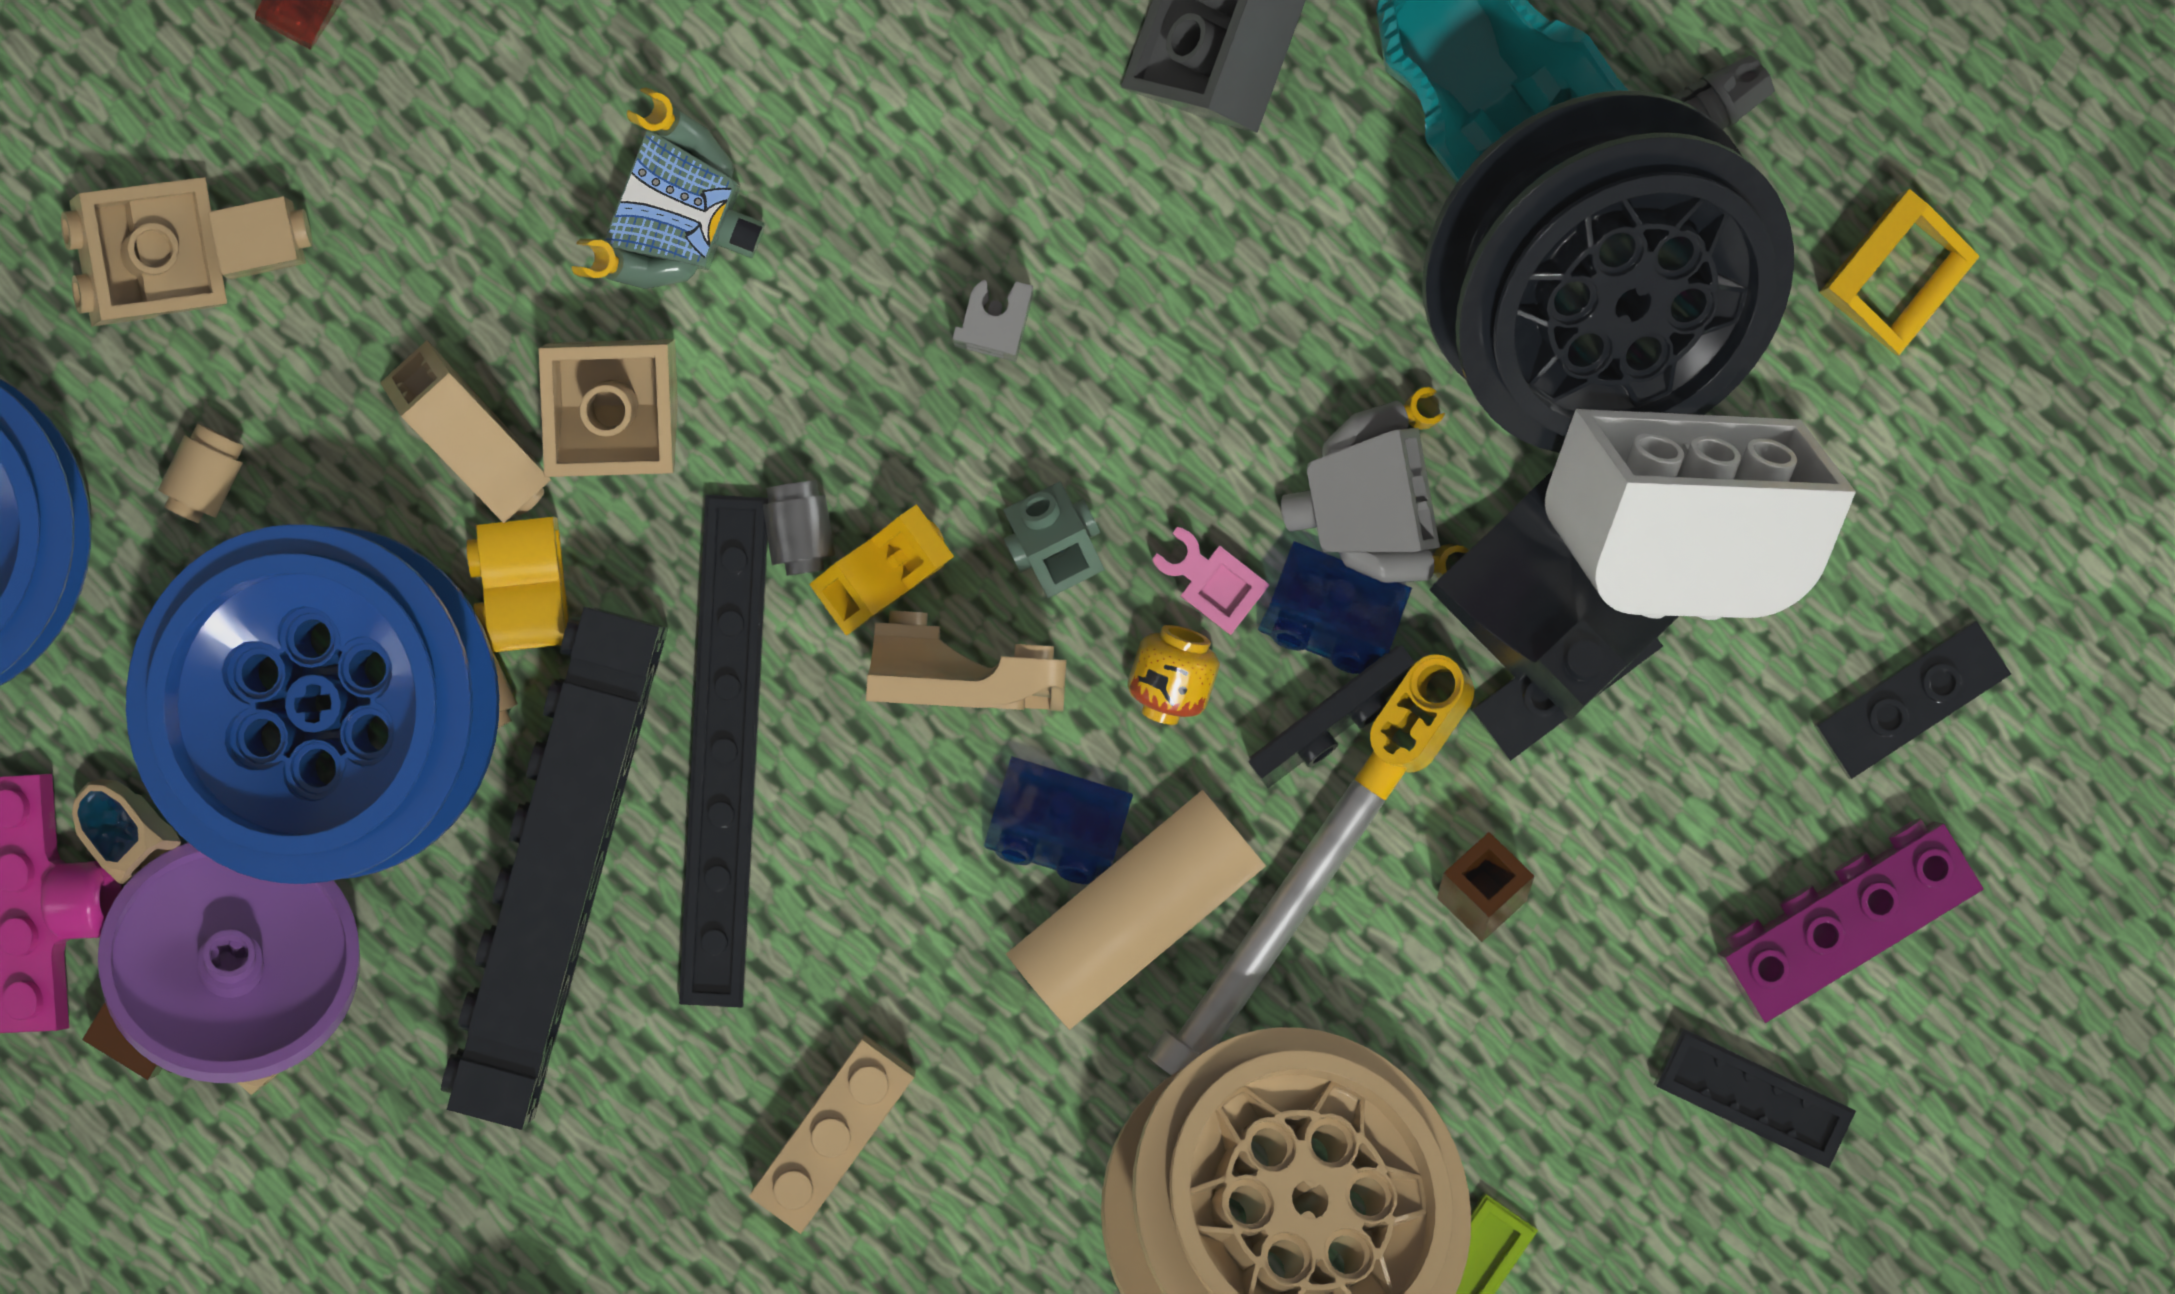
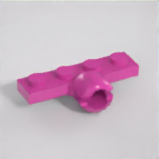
(41, 907)

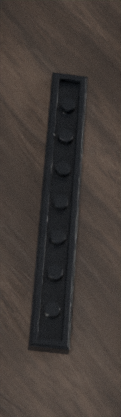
(724, 752)

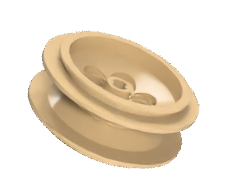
(1282, 1086)

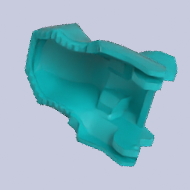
(1485, 68)

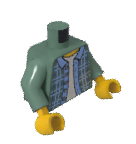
(672, 206)

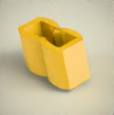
(520, 583)

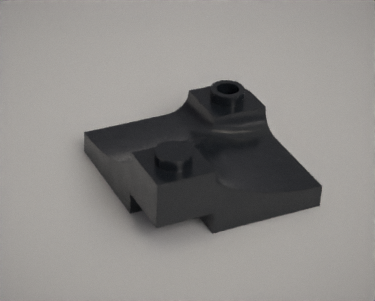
(1540, 610)

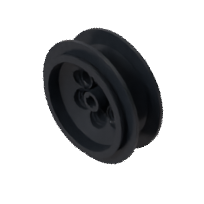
(1607, 265)

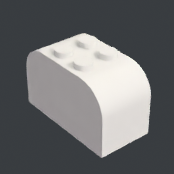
(1696, 511)

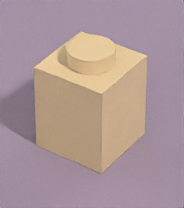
(260, 237)

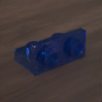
(1333, 610)
(1057, 821)

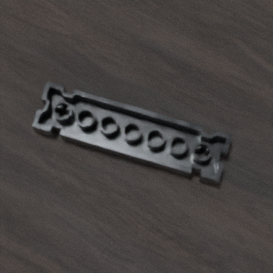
(556, 867)

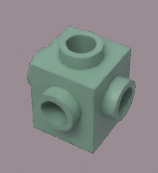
(1053, 539)

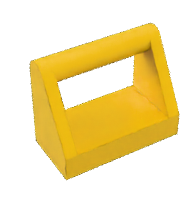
(1873, 250)

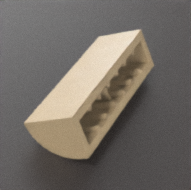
(1135, 910)

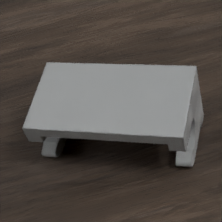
(995, 332)

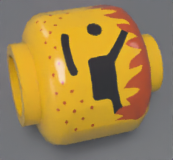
(1173, 674)

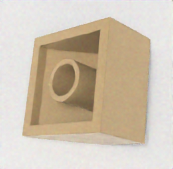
(608, 407)

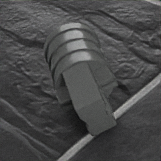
(1729, 91)

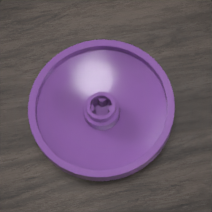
(226, 968)

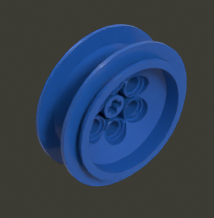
(203, 709)

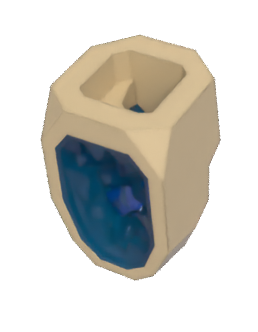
(120, 828)

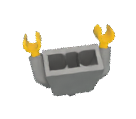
(1375, 495)

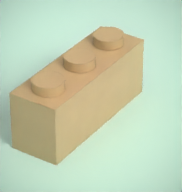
(832, 1134)

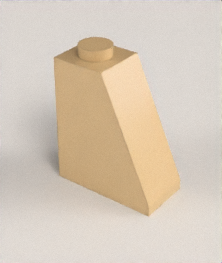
(465, 433)

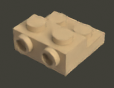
(143, 251)

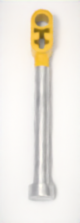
(1324, 854)

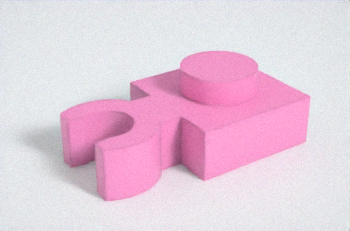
(1218, 586)

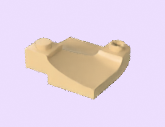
(919, 668)

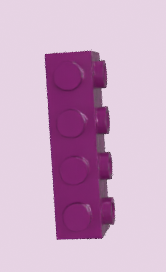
(1849, 920)

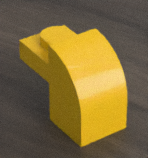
(882, 570)

